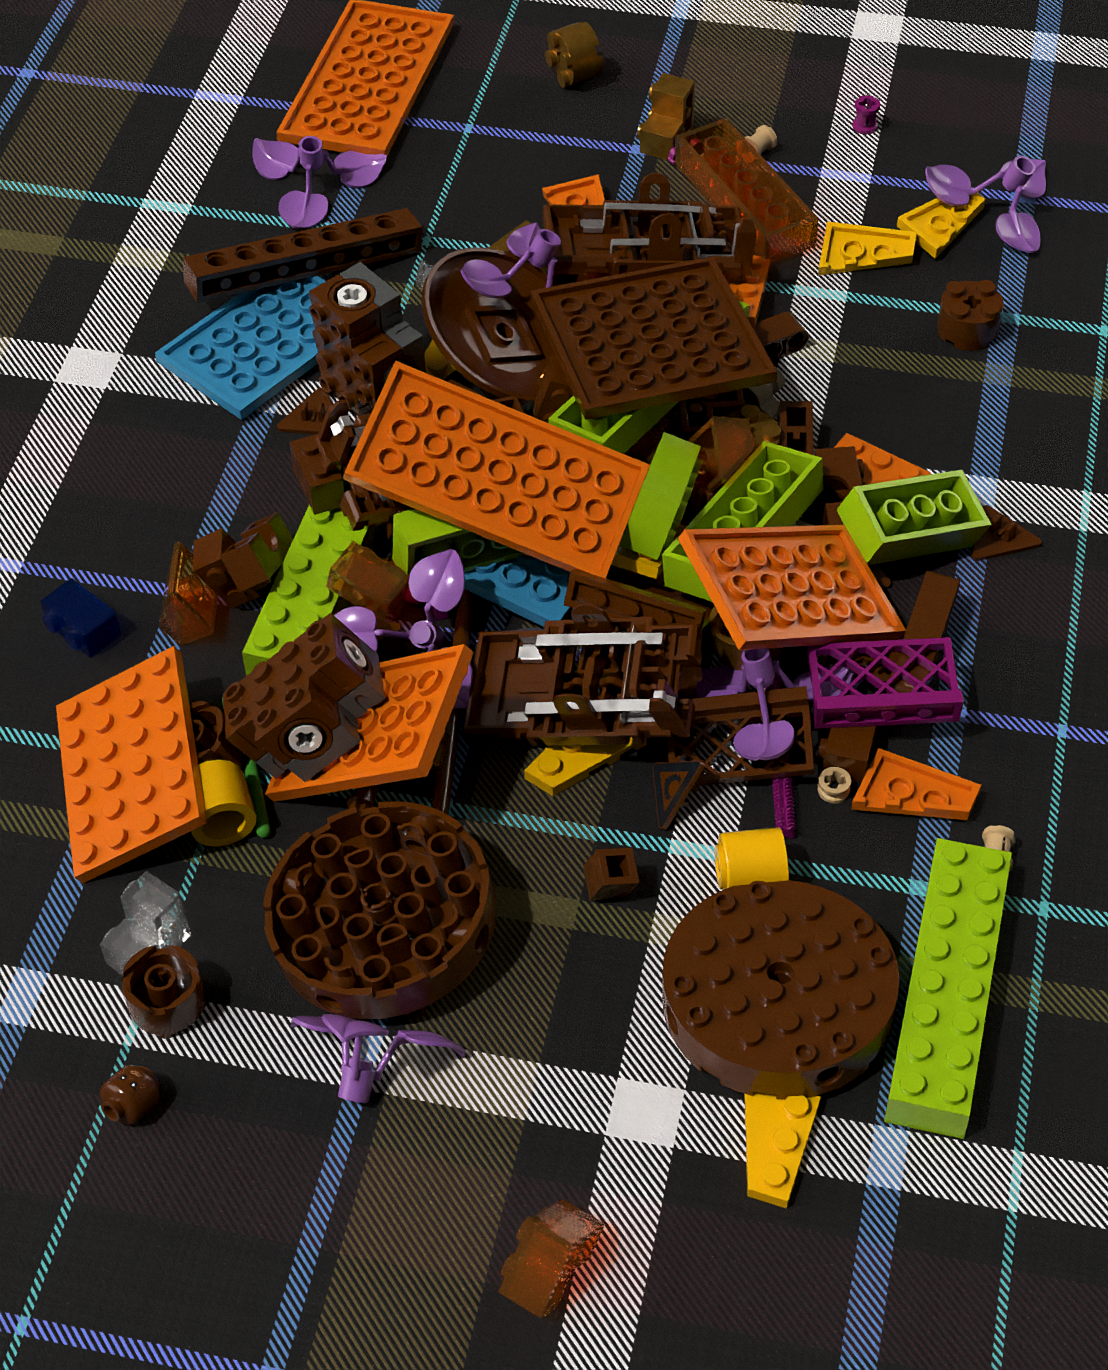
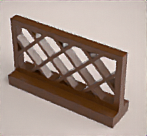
(745, 709)

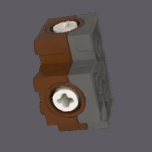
(361, 336)
(304, 700)

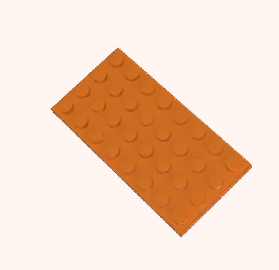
(366, 77)
(496, 472)

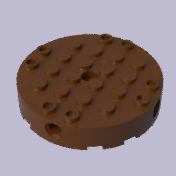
(380, 910)
(780, 988)

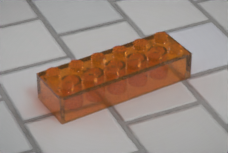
(736, 175)

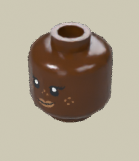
(129, 1094)

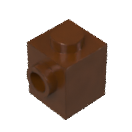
(611, 873)

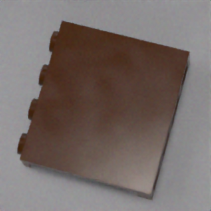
(636, 595)

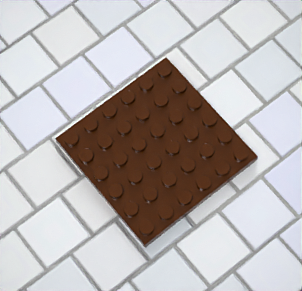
(651, 337)

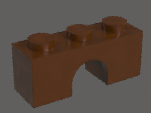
(840, 475)
(259, 554)

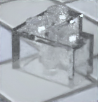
(152, 918)

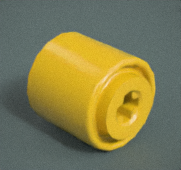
(226, 803)
(750, 857)

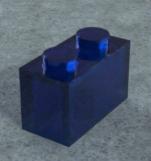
(80, 618)

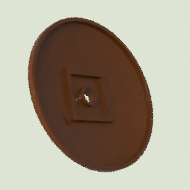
(470, 324)

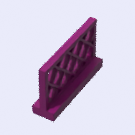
(886, 705)

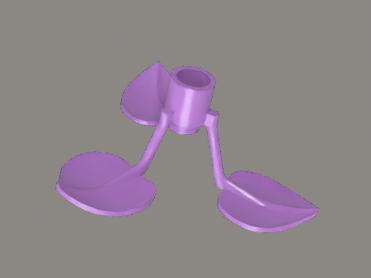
(1019, 175)
(305, 209)
(528, 244)
(433, 580)
(766, 739)
(357, 1071)

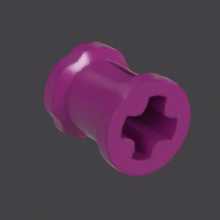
(864, 115)

